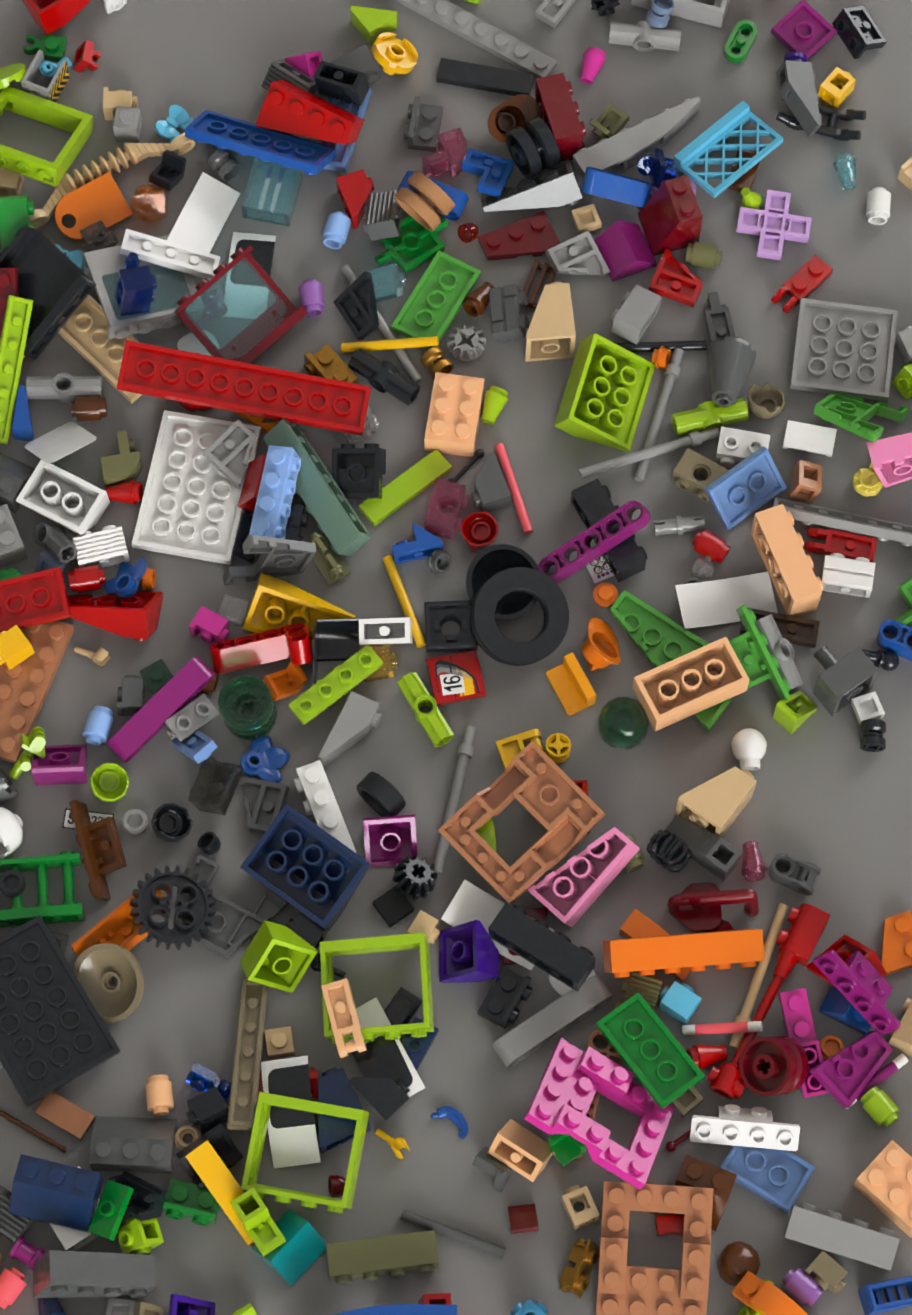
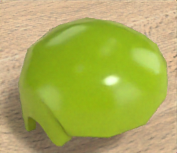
(109, 782)

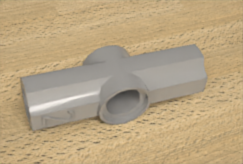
(644, 36)
(50, 387)
(781, 649)

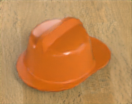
(600, 646)

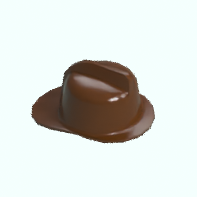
(511, 114)

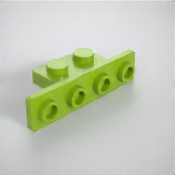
(335, 684)

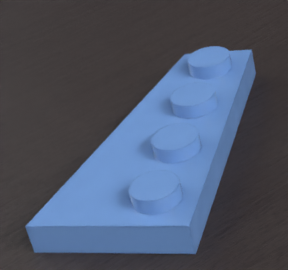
(345, 152)

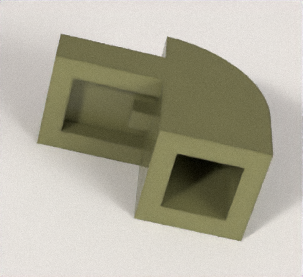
(123, 466)

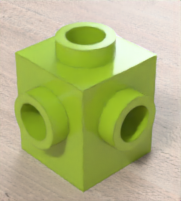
(139, 1236)

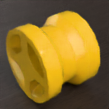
(558, 742)

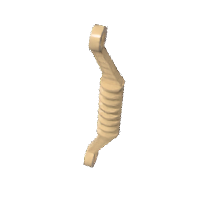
(133, 151)

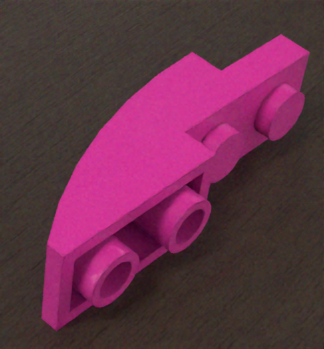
(800, 1026)

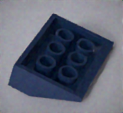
(306, 867)

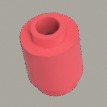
(10, 1286)

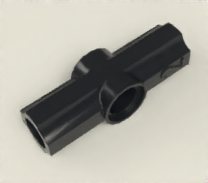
(384, 376)

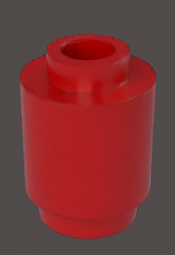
(710, 545)
(86, 578)

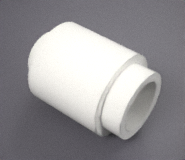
(878, 206)

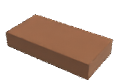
(65, 1115)

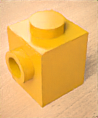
(14, 647)

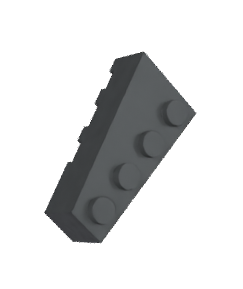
(93, 1275)

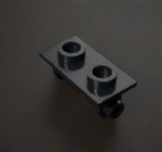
(242, 533)

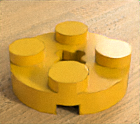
(394, 54)

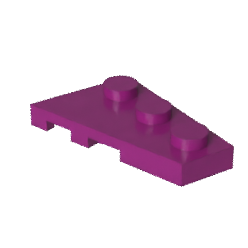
(852, 1067)

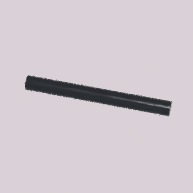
(651, 346)

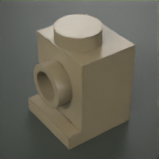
(827, 1273)

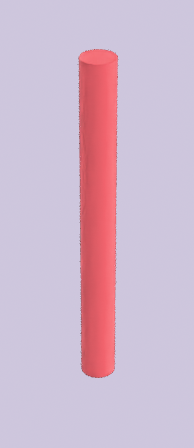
(513, 488)

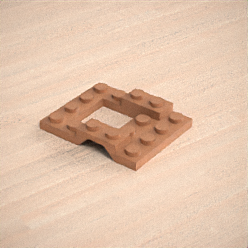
(548, 797)
(652, 1289)

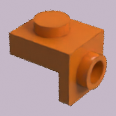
(286, 682)

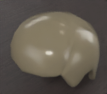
(765, 401)

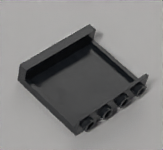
(48, 280)

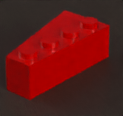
(307, 115)

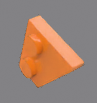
(897, 943)

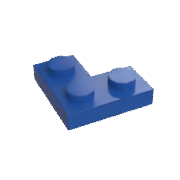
(492, 168)

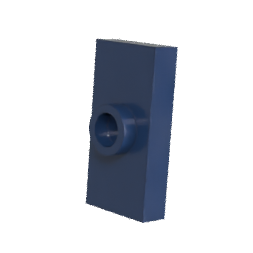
(418, 1047)

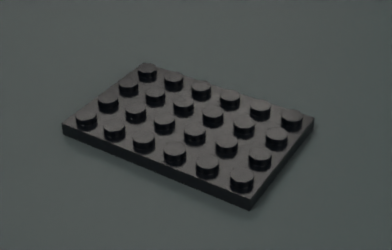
(45, 1016)

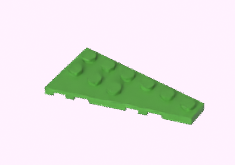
(661, 641)

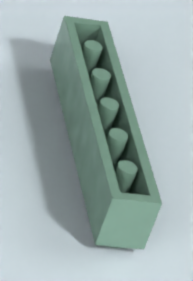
(321, 492)

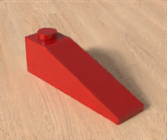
(127, 617)

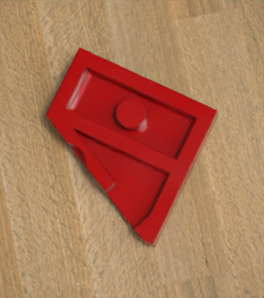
(675, 281)

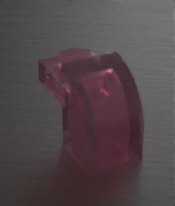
(451, 155)

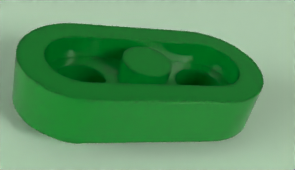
(739, 42)

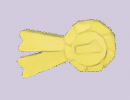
(867, 482)

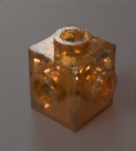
(149, 203)

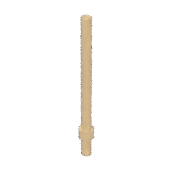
(759, 973)

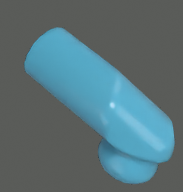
(49, 68)

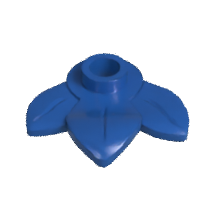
(127, 579)
(268, 760)

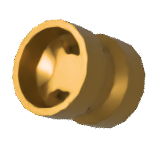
(436, 362)

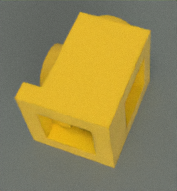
(836, 87)

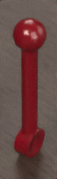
(671, 1146)

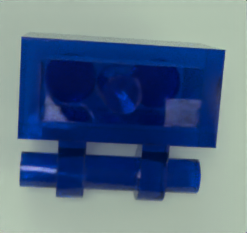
(134, 287)

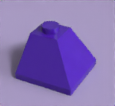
(467, 954)

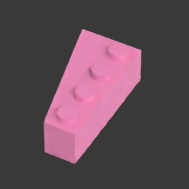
(892, 458)
(584, 877)

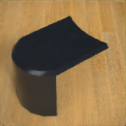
(334, 641)

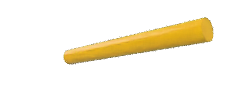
(390, 344)
(404, 600)

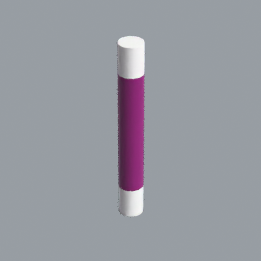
(883, 1074)

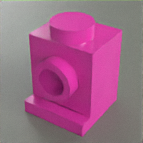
(209, 626)

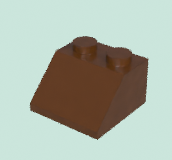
(702, 1174)

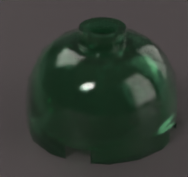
(623, 723)

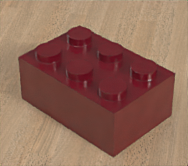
(560, 113)

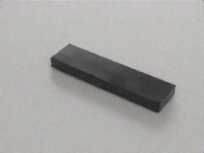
(484, 77)

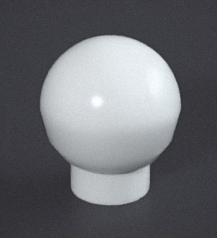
(749, 748)

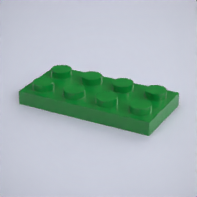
(650, 1050)

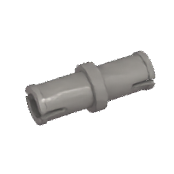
(679, 525)

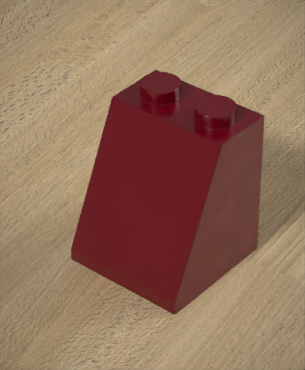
(671, 217)

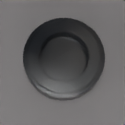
(12, 883)

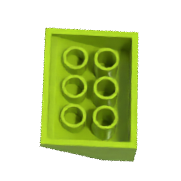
(604, 393)

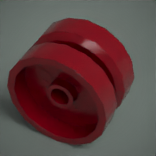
(773, 1065)

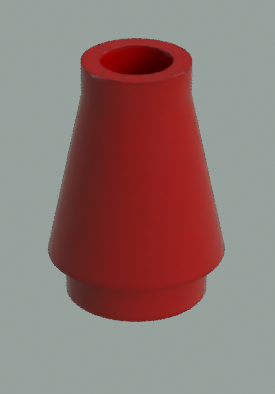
(126, 492)
(707, 1054)

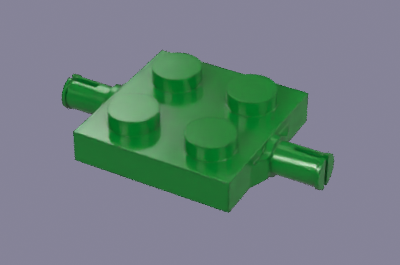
(412, 246)

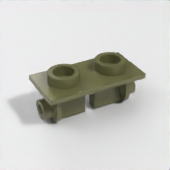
(327, 561)

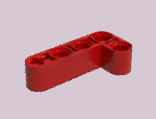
(262, 648)

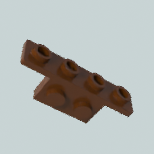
(99, 847)

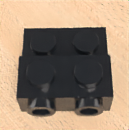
(359, 470)

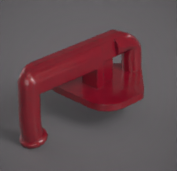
(701, 904)

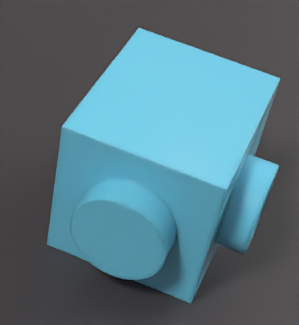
(679, 1002)

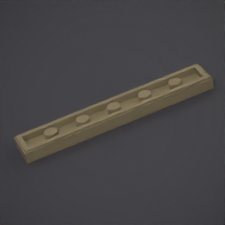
(247, 1055)

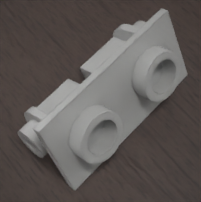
(191, 718)

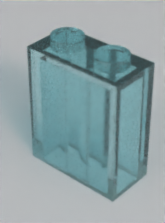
(271, 193)

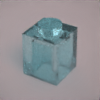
(387, 282)

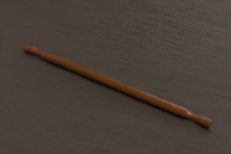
(32, 1131)

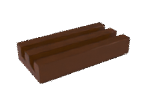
(544, 268)

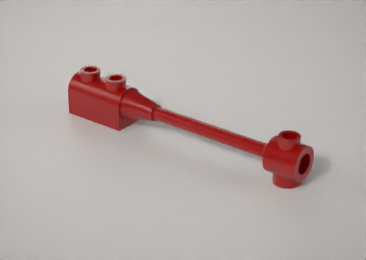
(795, 947)

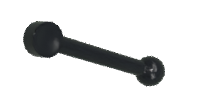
(479, 453)

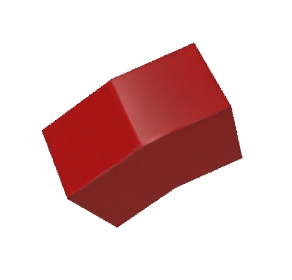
(669, 1225)

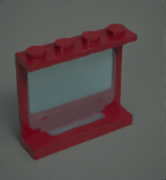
(238, 310)

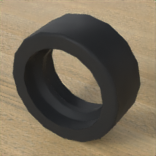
(381, 795)

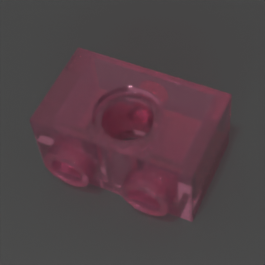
(446, 495)

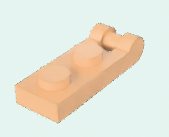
(343, 1017)

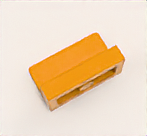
(571, 685)

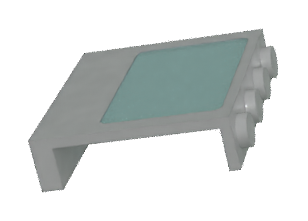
(171, 287)

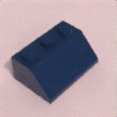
(55, 1193)

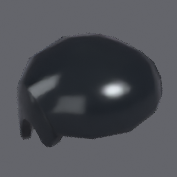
(171, 822)

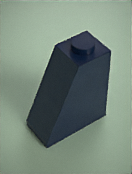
(336, 1090)

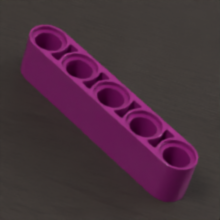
(606, 541)
(160, 707)

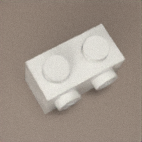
(737, 445)

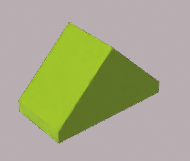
(373, 21)
(794, 711)

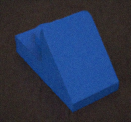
(420, 548)
(841, 1010)

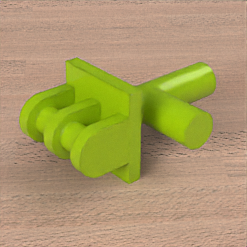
(32, 744)

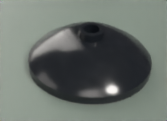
(492, 561)

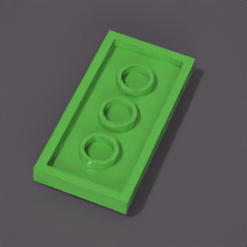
(436, 298)

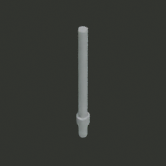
(388, 334)
(671, 373)
(692, 439)
(465, 753)

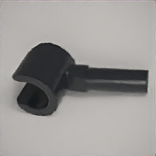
(316, 966)

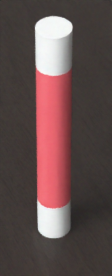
(722, 1028)

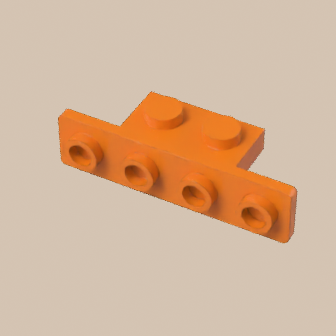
(114, 928)

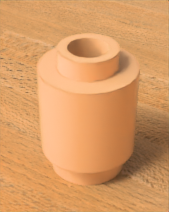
(159, 1095)

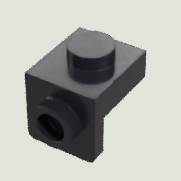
(169, 172)

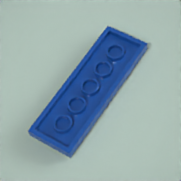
(260, 142)

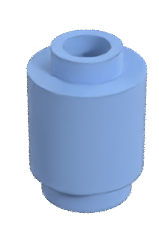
(336, 230)
(98, 725)

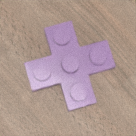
(774, 225)

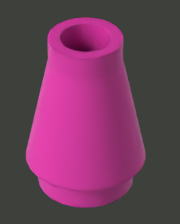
(592, 62)

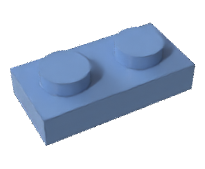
(196, 746)

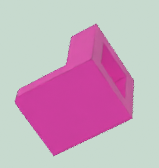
(305, 62)

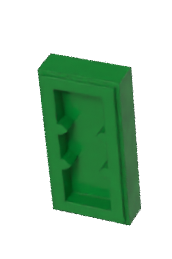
(110, 1210)

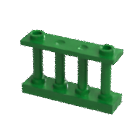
(67, 912)

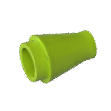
(494, 402)

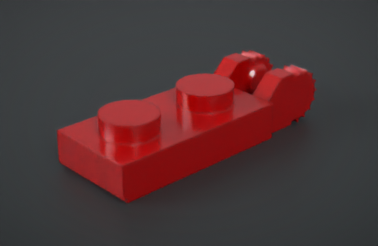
(803, 282)
(841, 542)

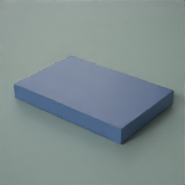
(745, 488)
(769, 1173)

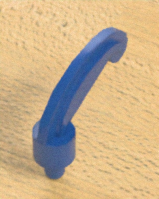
(455, 1116)

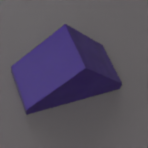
(190, 1306)

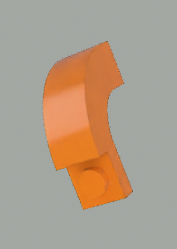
(765, 1297)

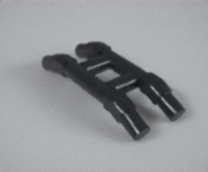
(829, 130)

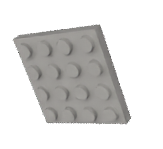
(844, 349)

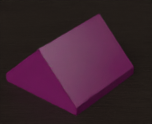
(624, 250)
(61, 765)
(389, 839)

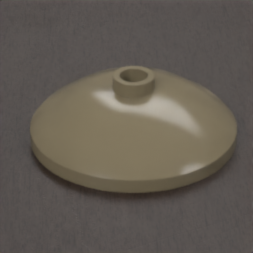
(96, 971)

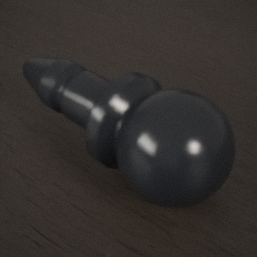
(886, 660)

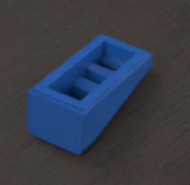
(22, 423)
(873, 1301)

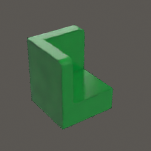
(565, 1148)

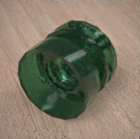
(246, 694)

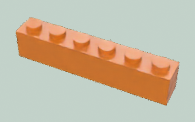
(683, 950)

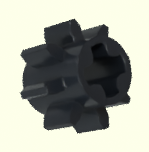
(604, 6)

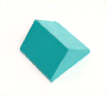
(299, 1252)

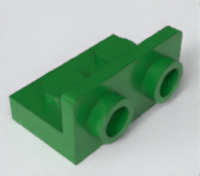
(189, 1201)

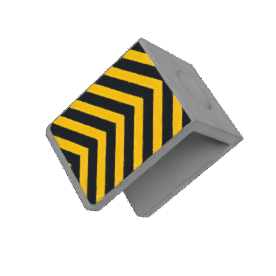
(31, 77)

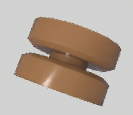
(424, 201)

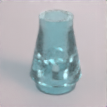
(846, 170)

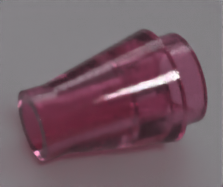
(752, 863)

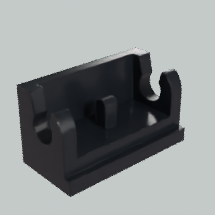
(146, 1198)

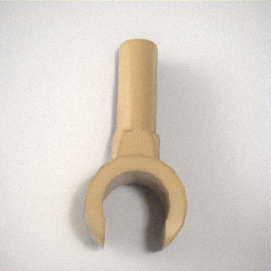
(99, 658)

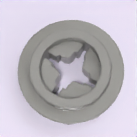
(465, 351)

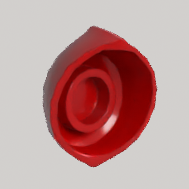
(479, 530)

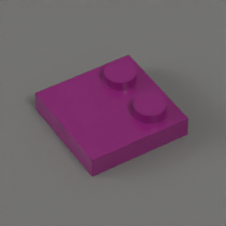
(803, 30)

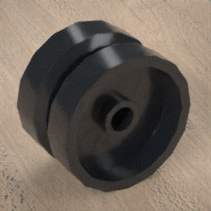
(533, 147)

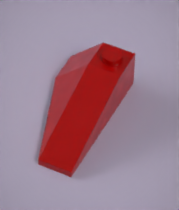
(53, 14)

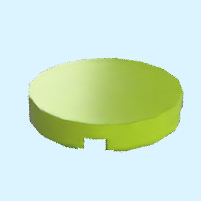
(10, 73)

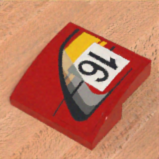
(456, 677)

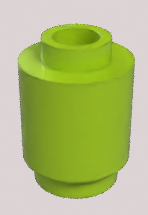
(880, 1107)

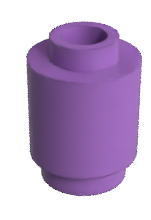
(312, 297)
(802, 1287)

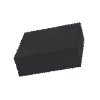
(393, 906)

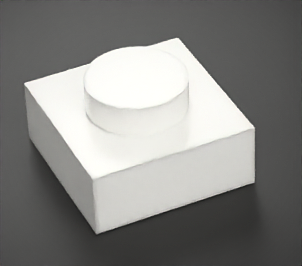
(867, 707)

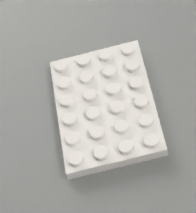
(186, 500)

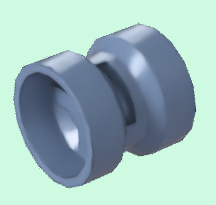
(659, 13)

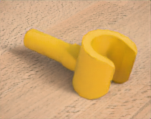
(396, 1144)

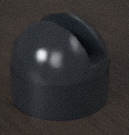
(209, 843)

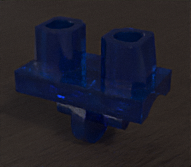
(657, 167)

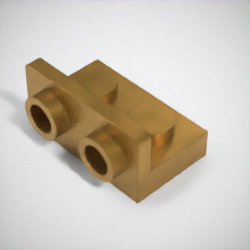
(328, 365)

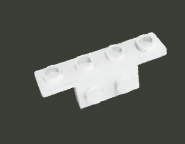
(744, 1128)

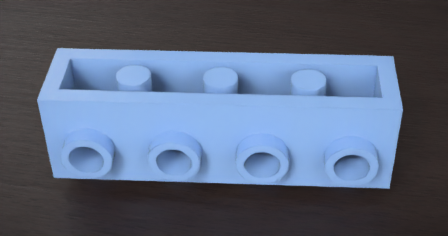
(276, 492)

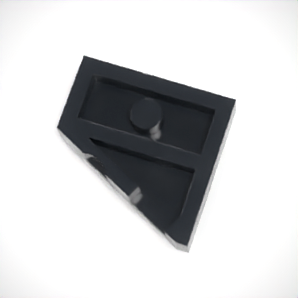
(359, 306)

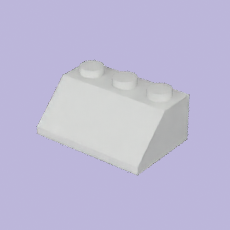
(64, 498)

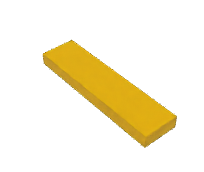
(218, 1182)

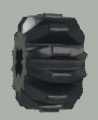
(669, 851)
(415, 877)

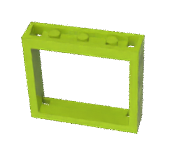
(51, 114)
(419, 941)
(257, 1142)

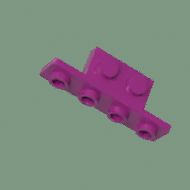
(861, 987)

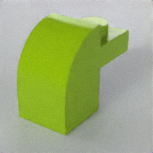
(257, 1221)

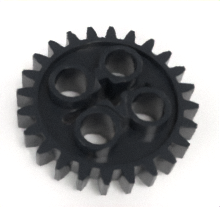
(149, 904)

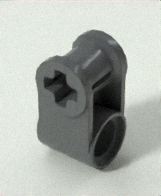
(796, 873)

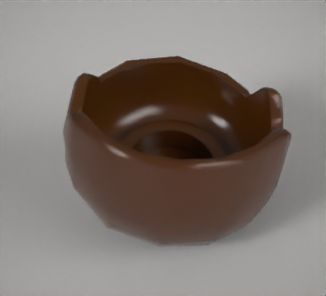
(736, 1261)

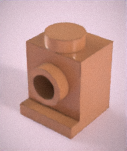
(806, 481)

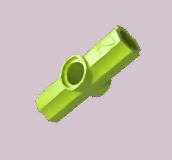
(708, 416)
(417, 697)

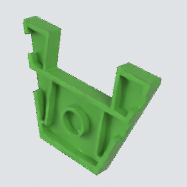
(853, 414)

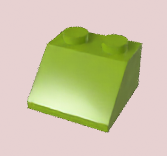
(277, 957)

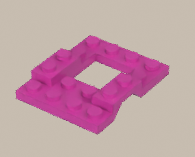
(565, 1098)

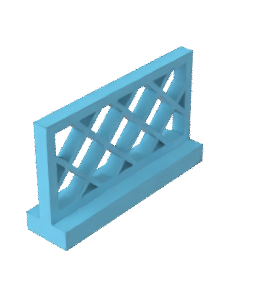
(711, 141)

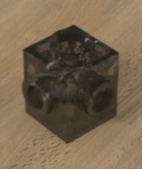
(97, 237)

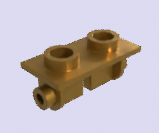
(585, 1256)

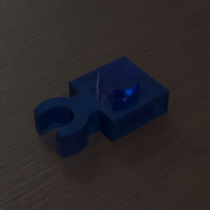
(204, 1079)

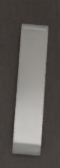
(552, 1021)

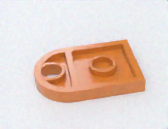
(90, 204)

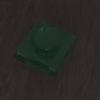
(156, 675)

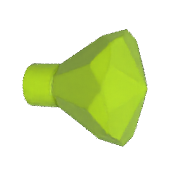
(750, 199)

